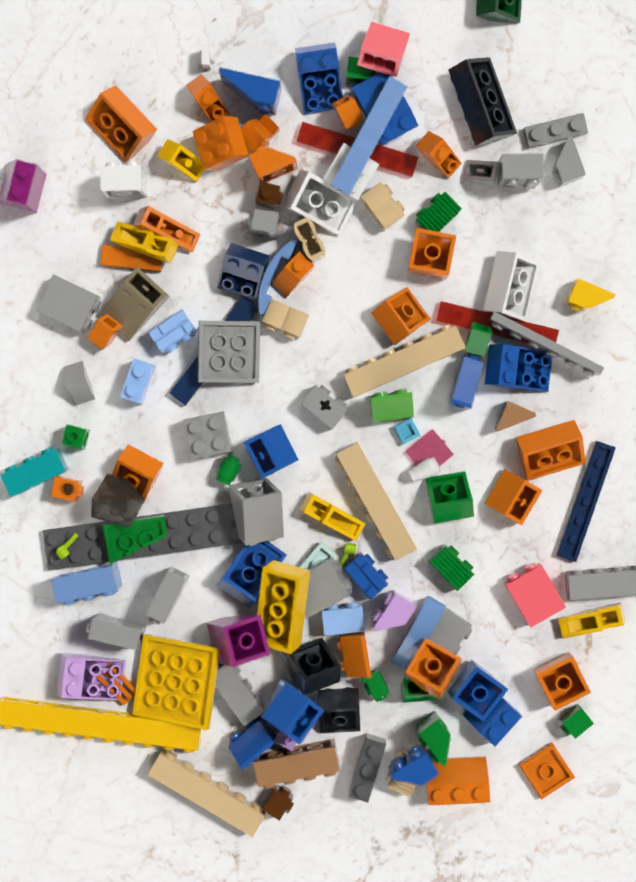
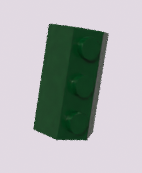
(499, 10)

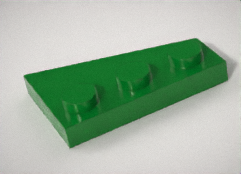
(124, 541)

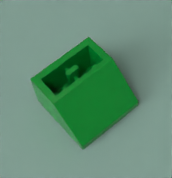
(435, 735)

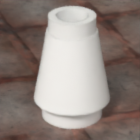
(425, 469)

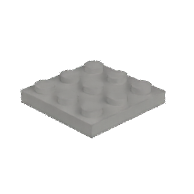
(228, 351)

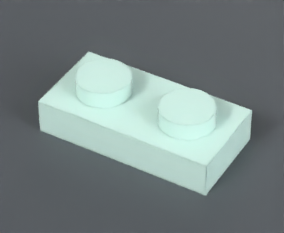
(318, 556)

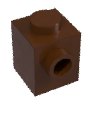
(268, 195)
(278, 802)

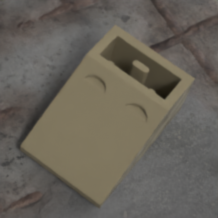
(135, 302)

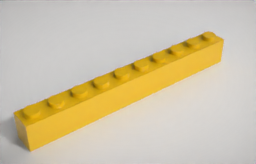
(95, 722)

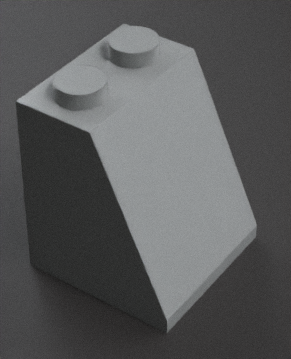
(257, 511)

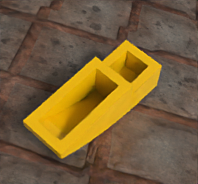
(144, 242)
(332, 516)
(592, 620)

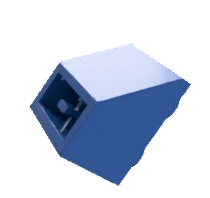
(271, 451)
(292, 713)
(414, 767)

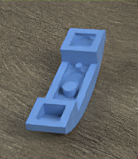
(284, 253)
(421, 628)

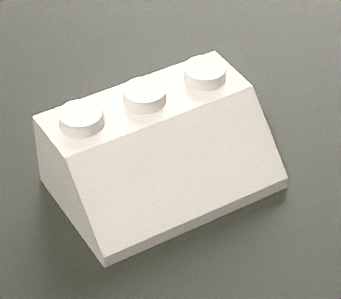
(511, 285)

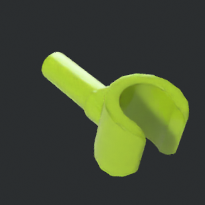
(349, 549)
(62, 551)

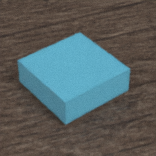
(407, 431)

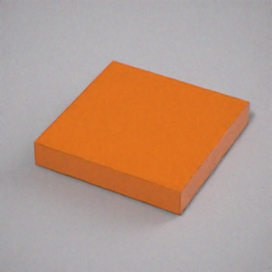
(546, 770)

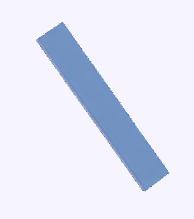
(369, 136)

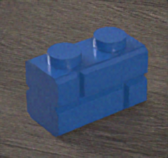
(366, 575)

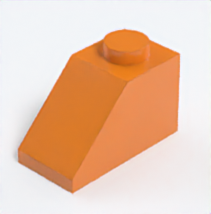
(293, 274)

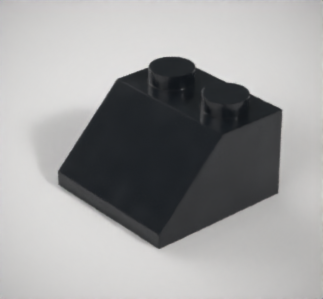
(314, 666)
(340, 710)

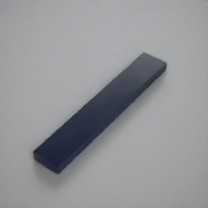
(188, 384)
(585, 501)

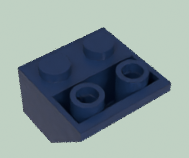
(242, 271)

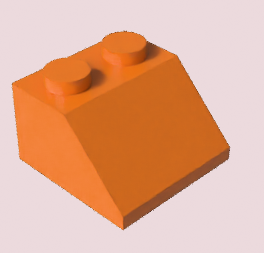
(271, 163)
(431, 253)
(400, 315)
(138, 469)
(354, 654)
(433, 668)

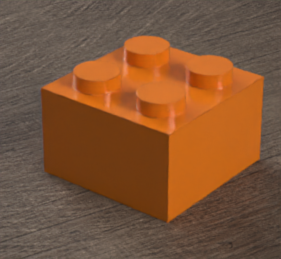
(220, 143)
(561, 681)

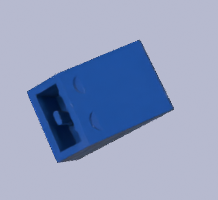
(319, 77)
(518, 368)

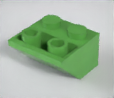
(391, 407)

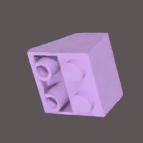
(394, 613)

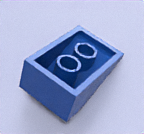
(257, 91)
(402, 118)
(245, 572)

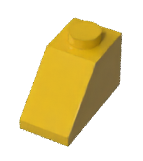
(181, 159)
(586, 295)

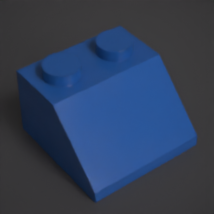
(477, 690)
(497, 723)
(251, 742)

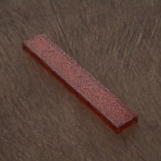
(332, 142)
(464, 316)

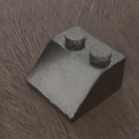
(116, 501)

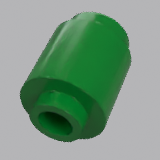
(228, 469)

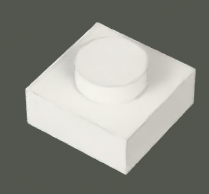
(208, 57)

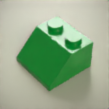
(449, 497)

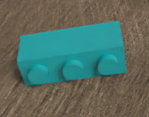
(34, 471)

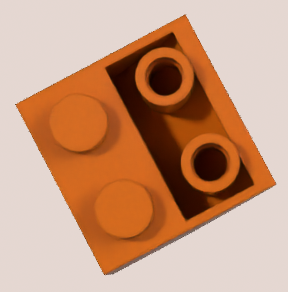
(513, 497)

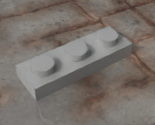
(555, 130)

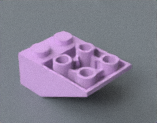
(78, 677)

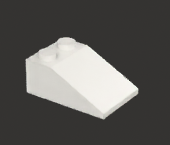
(319, 202)

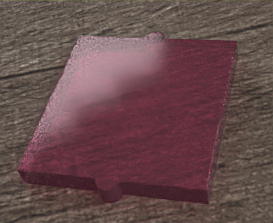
(429, 446)

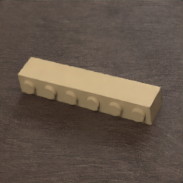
(404, 361)
(376, 501)
(207, 793)

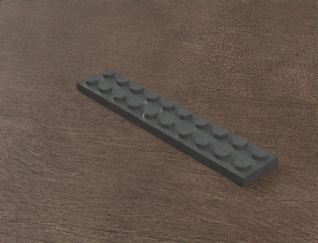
(185, 528)

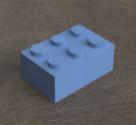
(87, 584)

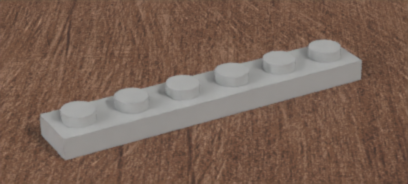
(538, 341)

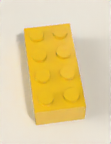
(283, 604)

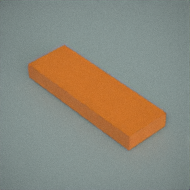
(126, 258)

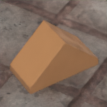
(512, 415)

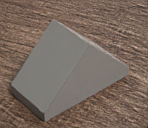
(481, 172)
(78, 383)

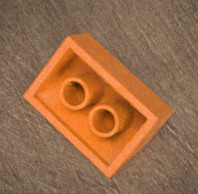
(120, 123)
(551, 450)
(460, 782)

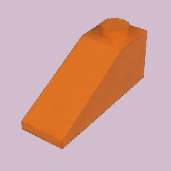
(165, 226)

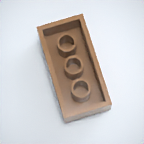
(302, 762)

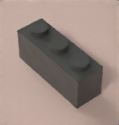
(367, 767)

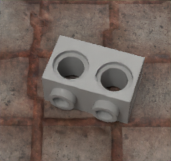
(264, 223)

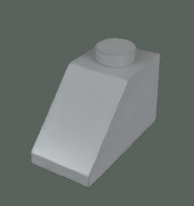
(568, 164)

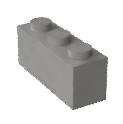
(238, 694)

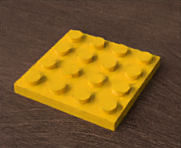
(176, 681)

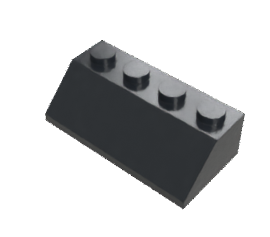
(482, 100)

